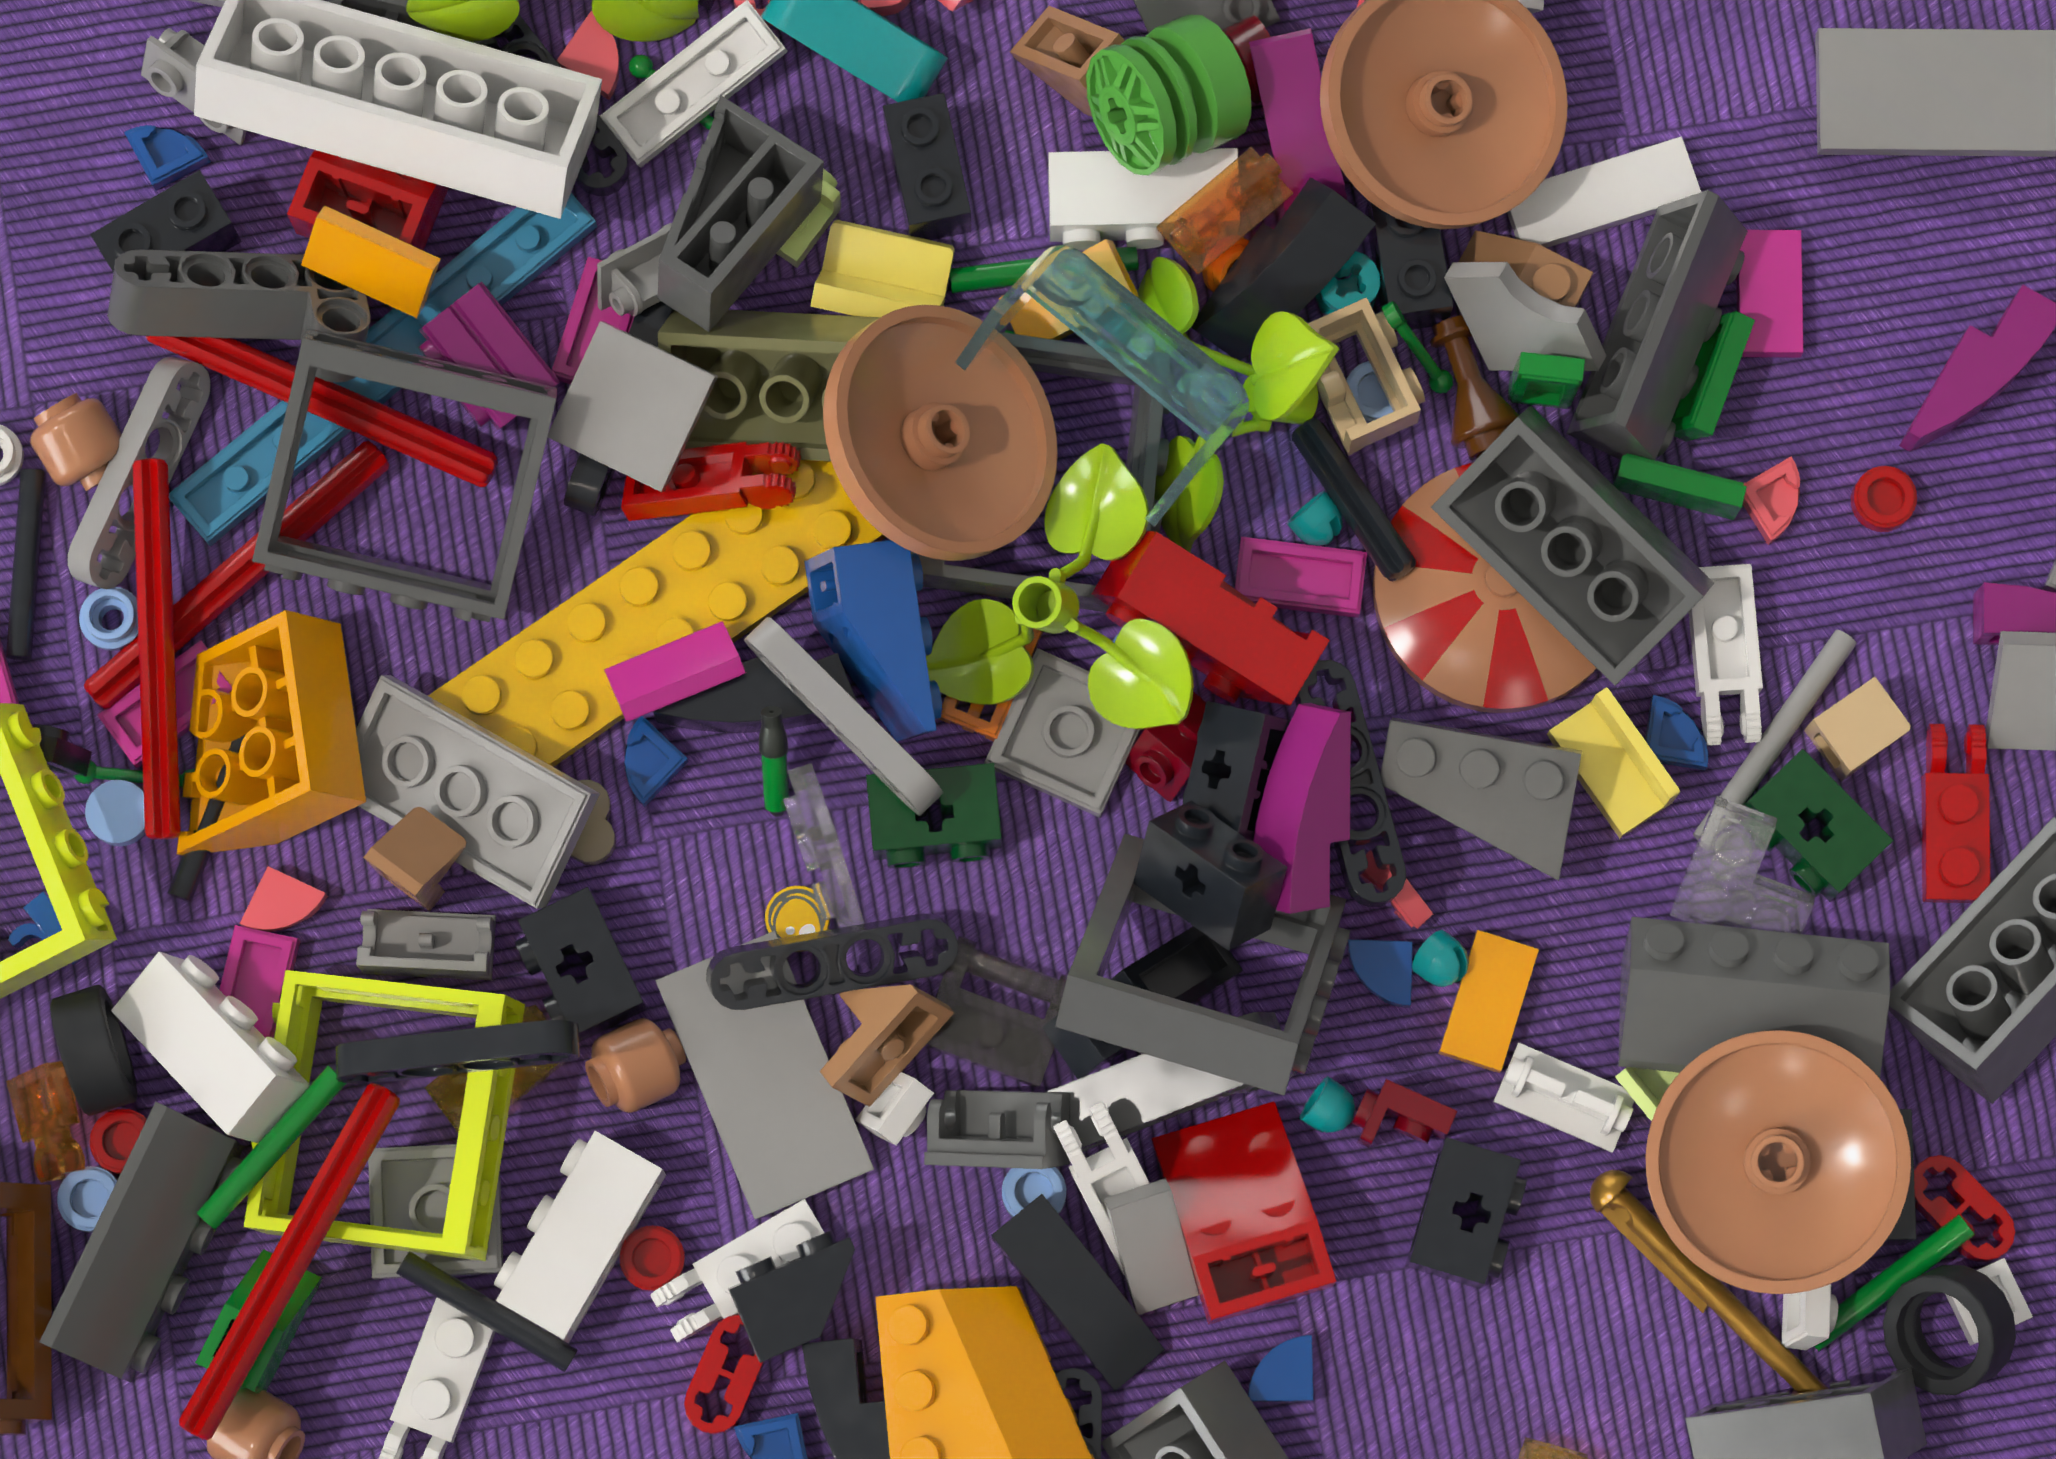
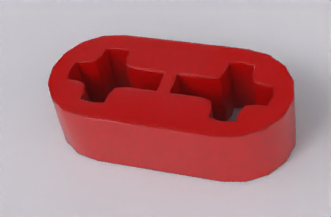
(1972, 1198)
(708, 1374)

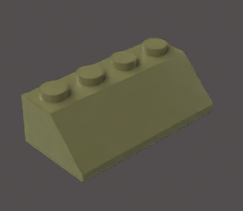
(768, 374)

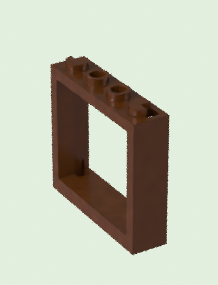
(28, 1305)

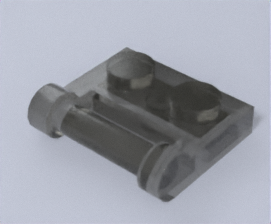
(992, 1032)

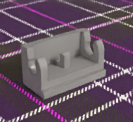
(427, 944)

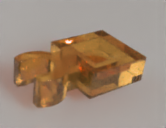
(44, 1114)

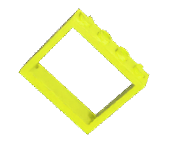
(57, 853)
(480, 1128)

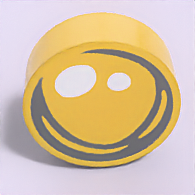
(794, 913)

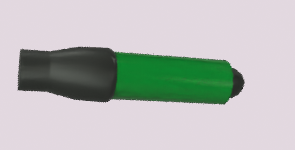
(774, 750)

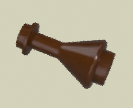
(1479, 409)

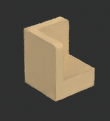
(1857, 728)

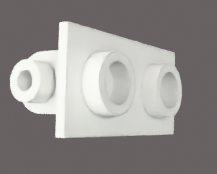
(1565, 1097)

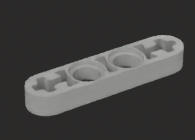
(184, 411)
(843, 716)

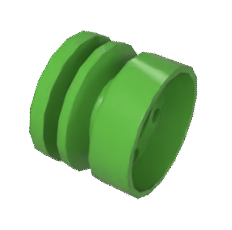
(1168, 94)

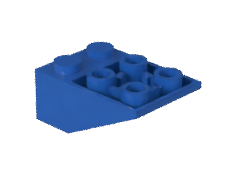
(871, 617)

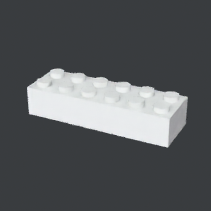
(400, 99)

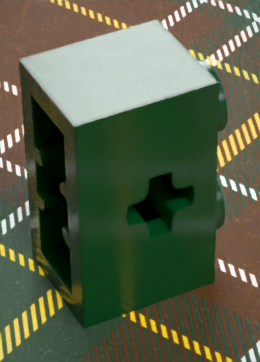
(969, 836)
(1845, 843)

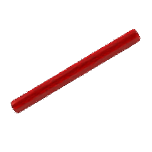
(339, 406)
(239, 572)
(156, 649)
(289, 1261)

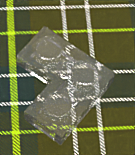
(821, 848)
(1723, 877)

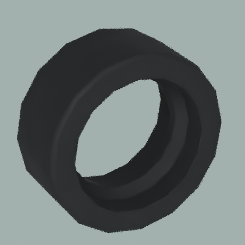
(93, 1050)
(1988, 1310)

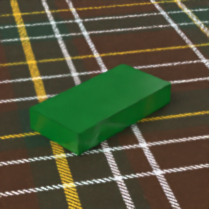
(1717, 363)
(1545, 380)
(1679, 486)

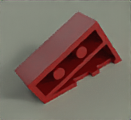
(1222, 631)

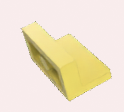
(880, 271)
(1616, 763)

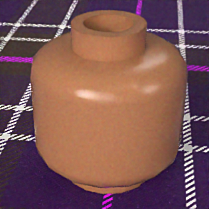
(75, 441)
(635, 1065)
(258, 1429)

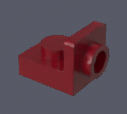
(1414, 1114)

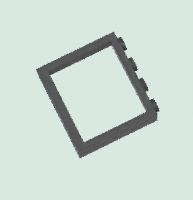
(1145, 460)
(355, 572)
(1188, 1031)

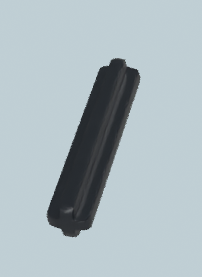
(1353, 500)

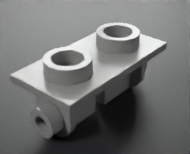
(171, 71)
(630, 275)

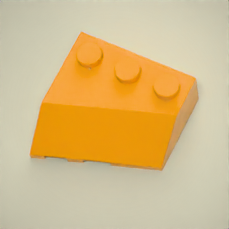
(299, 742)
(971, 1378)

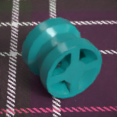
(1344, 292)

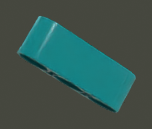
(861, 44)

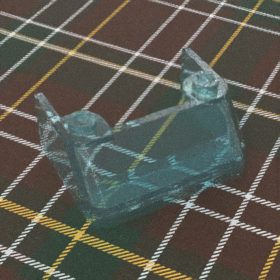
(1134, 342)

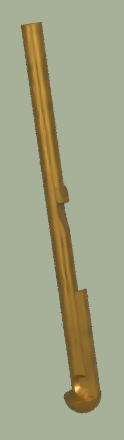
(1703, 1290)

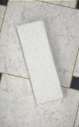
(692, 83)
(1605, 194)

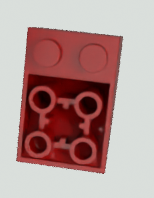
(369, 194)
(1244, 1213)

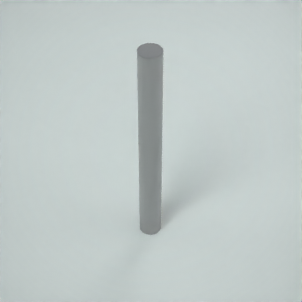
(1787, 721)

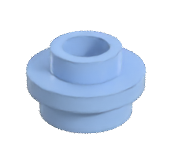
(97, 606)

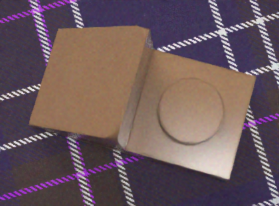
(417, 855)
(892, 1032)

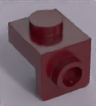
(1166, 753)

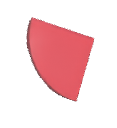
(593, 54)
(1773, 499)
(281, 902)
(1407, 903)

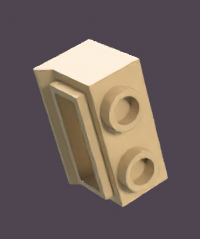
(1399, 385)

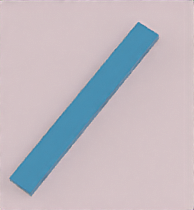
(505, 262)

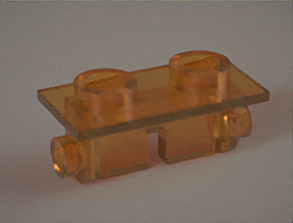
(1225, 209)

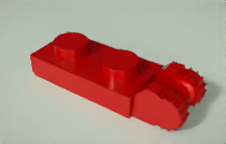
(718, 480)
(1955, 820)

